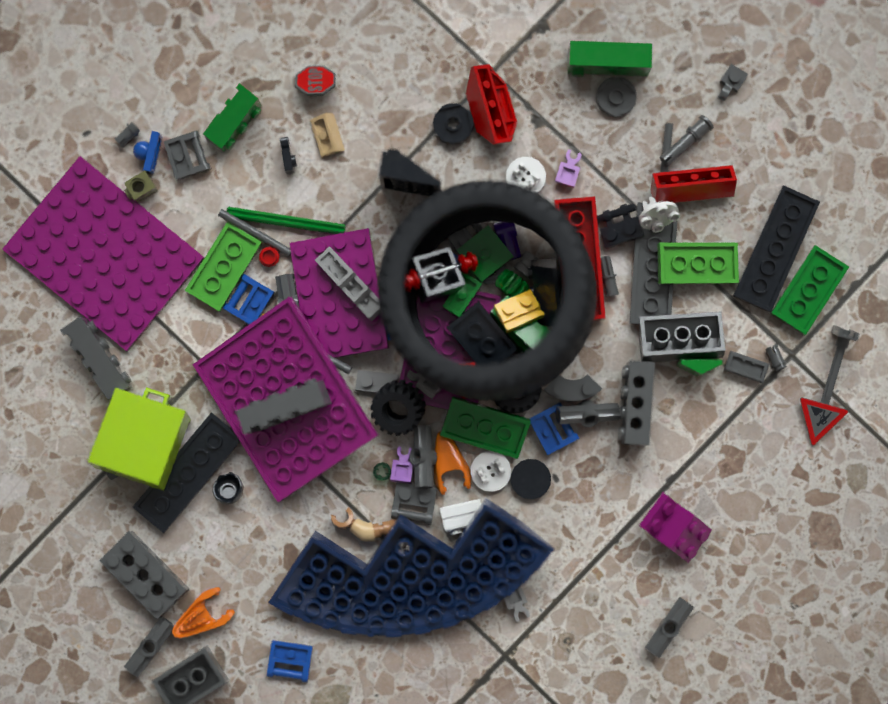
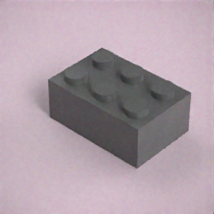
(191, 679)

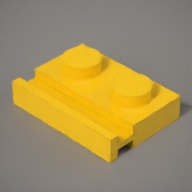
(518, 311)

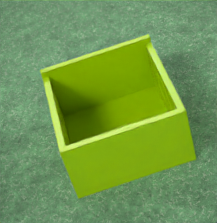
(139, 438)

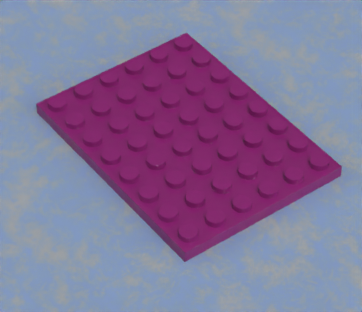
(103, 253)
(265, 360)

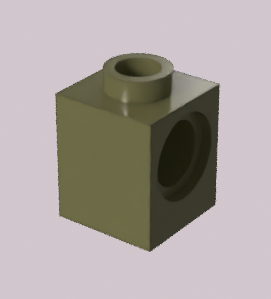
(149, 187)

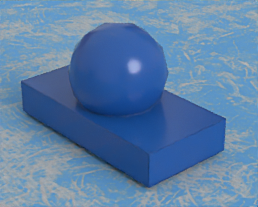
(148, 152)

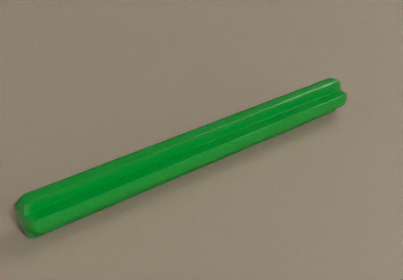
(287, 221)

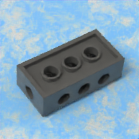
(645, 373)
(131, 578)

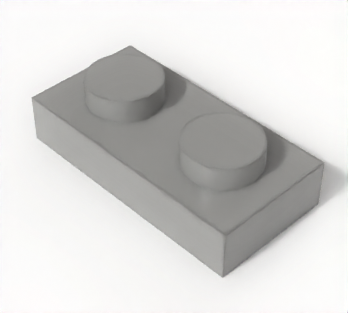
(373, 381)

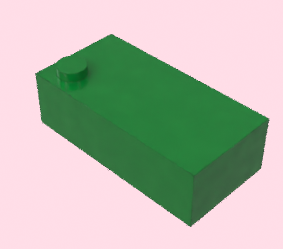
(609, 58)

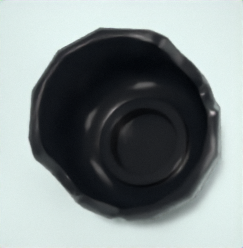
(228, 488)

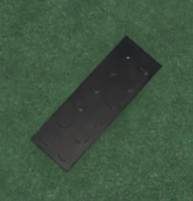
(776, 248)
(191, 471)

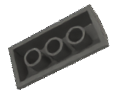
(681, 337)

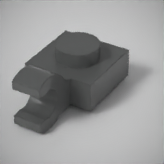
(732, 80)

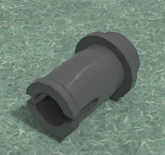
(127, 134)
(776, 359)

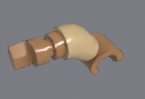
(362, 530)

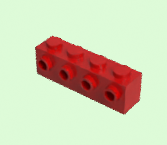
(694, 184)

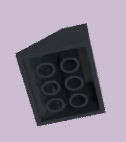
(404, 175)

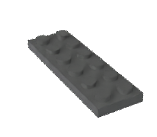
(647, 295)

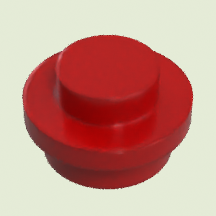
(269, 257)

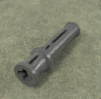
(692, 135)

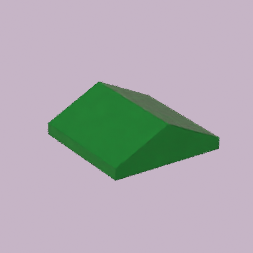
(698, 367)

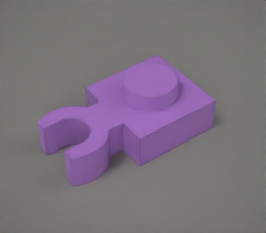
(401, 468)

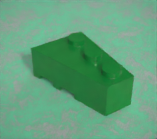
(233, 119)
(525, 336)

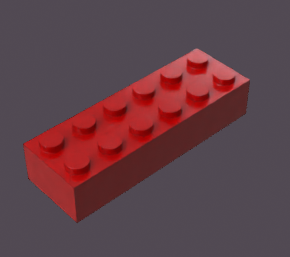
(584, 217)

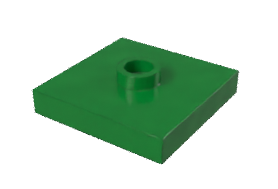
(489, 252)

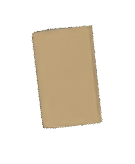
(327, 135)

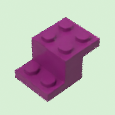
(675, 527)

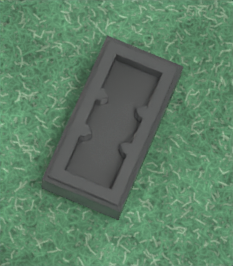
(746, 367)

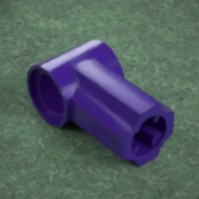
(507, 234)

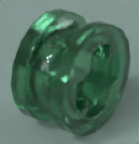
(379, 477)

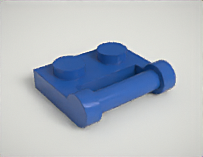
(254, 303)
(548, 433)
(290, 654)

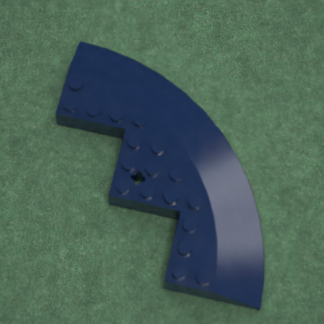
(416, 584)

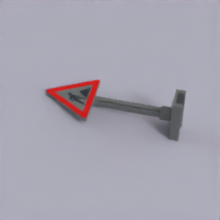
(821, 415)

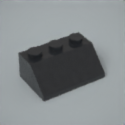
(545, 288)

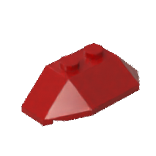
(490, 105)

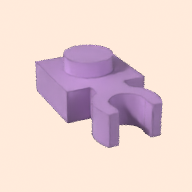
(568, 172)

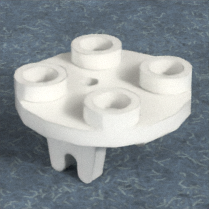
(518, 170)
(658, 215)
(482, 476)

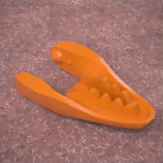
(449, 459)
(197, 617)

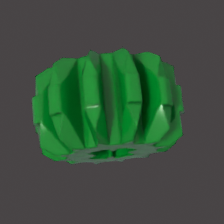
(511, 283)

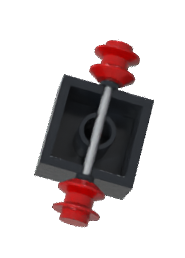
(438, 273)

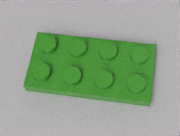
(698, 263)
(223, 266)

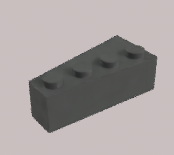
(96, 356)
(283, 407)

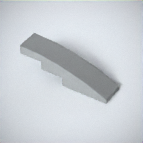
(349, 282)

